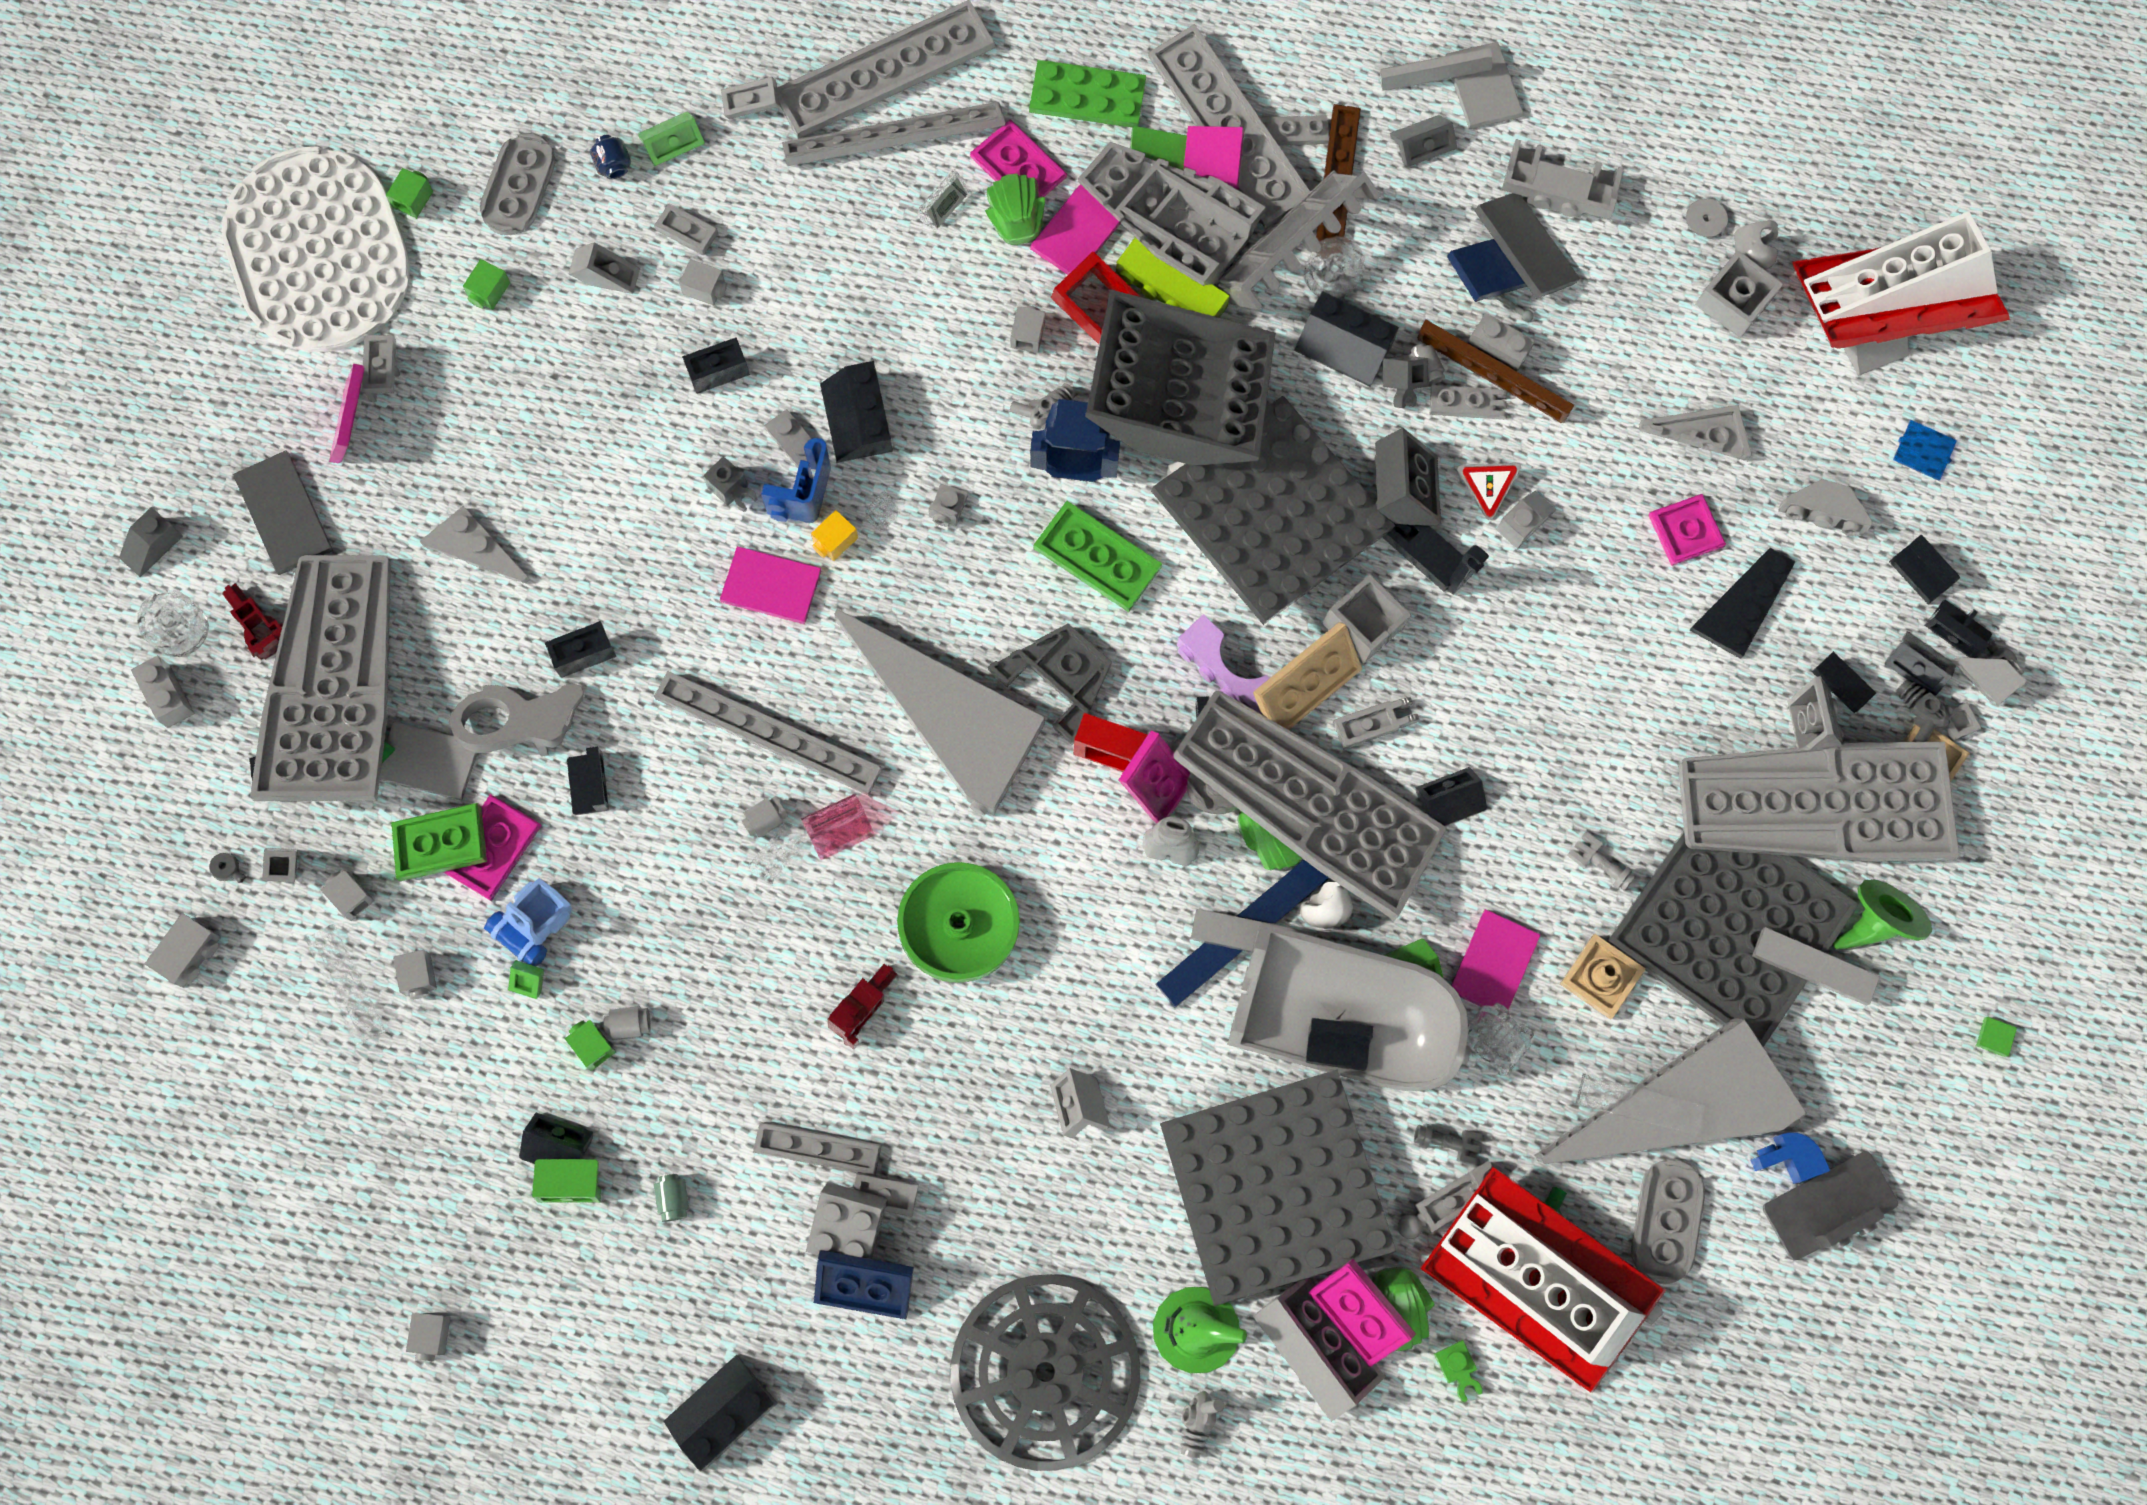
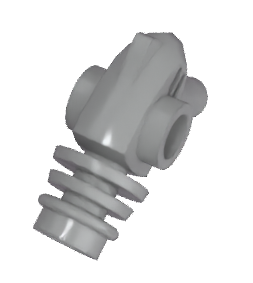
(1039, 410)
(1199, 1418)

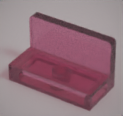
(837, 826)

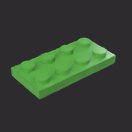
(1087, 93)
(1097, 556)

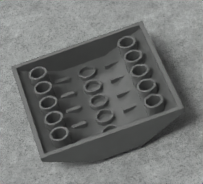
(1180, 382)

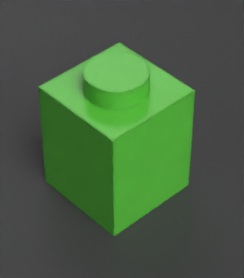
(409, 192)
(486, 285)
(589, 1044)

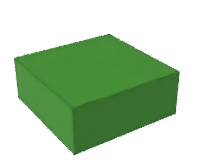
(526, 979)
(1996, 1036)

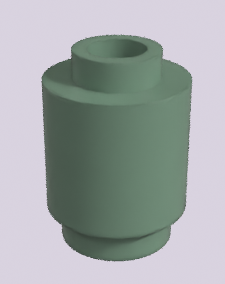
(671, 1198)

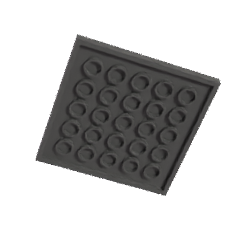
(1276, 520)
(1703, 920)
(1277, 1187)

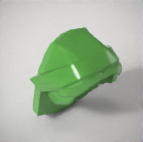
(1016, 208)
(1269, 849)
(1408, 1298)

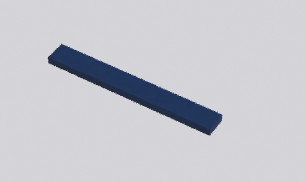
(1267, 908)

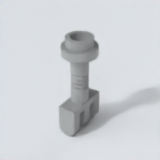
(1591, 854)

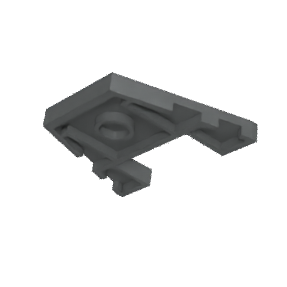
(1066, 664)

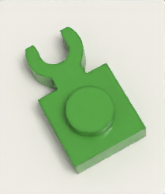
(1457, 1365)

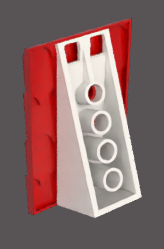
(1906, 288)
(1543, 1279)

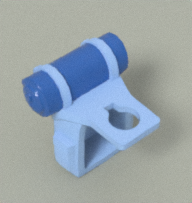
(530, 921)

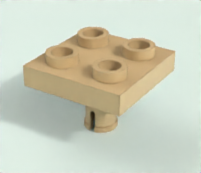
(1602, 976)

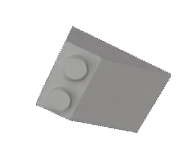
(1815, 717)

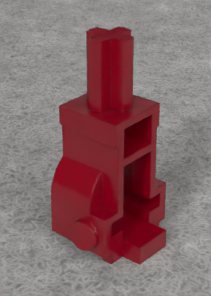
(249, 615)
(860, 1005)

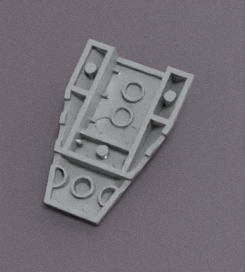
(1173, 212)

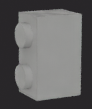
(1501, 342)
(162, 691)
(183, 951)

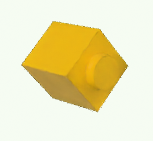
(833, 536)

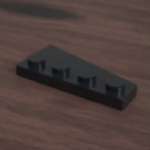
(1741, 610)

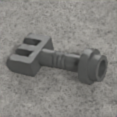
(1424, 1136)

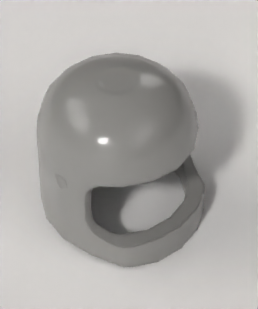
(1752, 245)

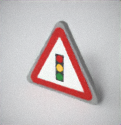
(1489, 484)

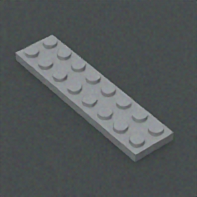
(884, 68)
(1215, 100)

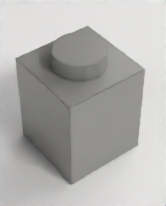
(702, 282)
(1027, 329)
(279, 864)
(346, 894)
(415, 974)
(427, 1335)

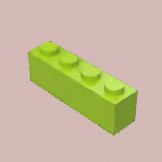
(1166, 283)

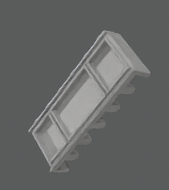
(1291, 231)

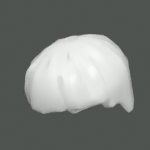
(1328, 907)

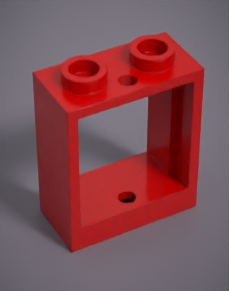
(1073, 280)
(1106, 742)

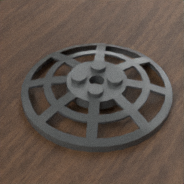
(1051, 1394)

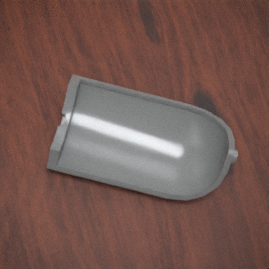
(1414, 1011)

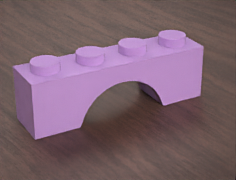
(1202, 646)

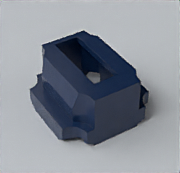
(1074, 445)

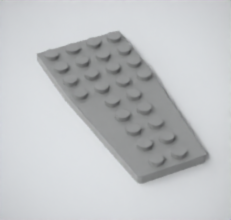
(328, 685)
(1312, 802)
(1823, 802)

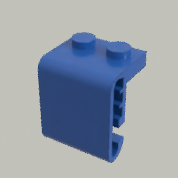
(806, 497)

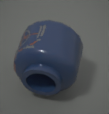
(610, 157)

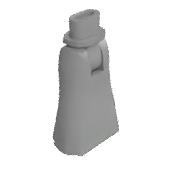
(1172, 838)

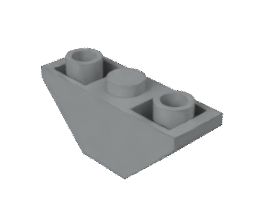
(1828, 506)

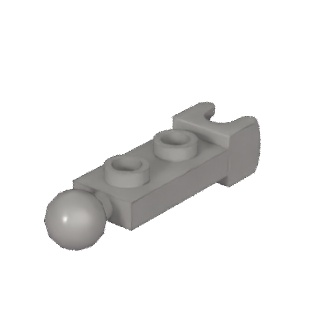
(1443, 1205)

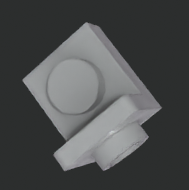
(947, 505)

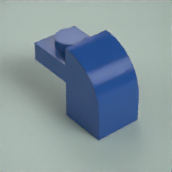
(1799, 1154)

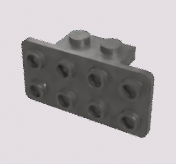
(1831, 1207)

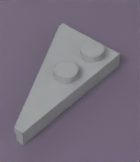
(1711, 429)
(467, 540)

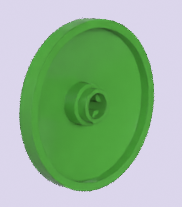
(951, 896)

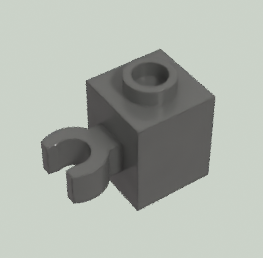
(1405, 375)
(728, 483)

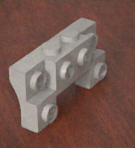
(1561, 187)

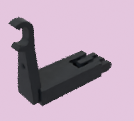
(1436, 556)

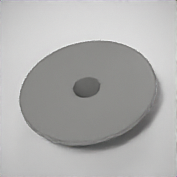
(1709, 210)

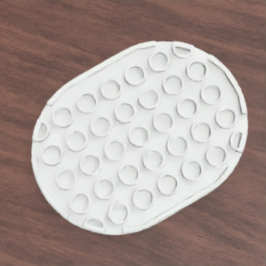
(315, 249)

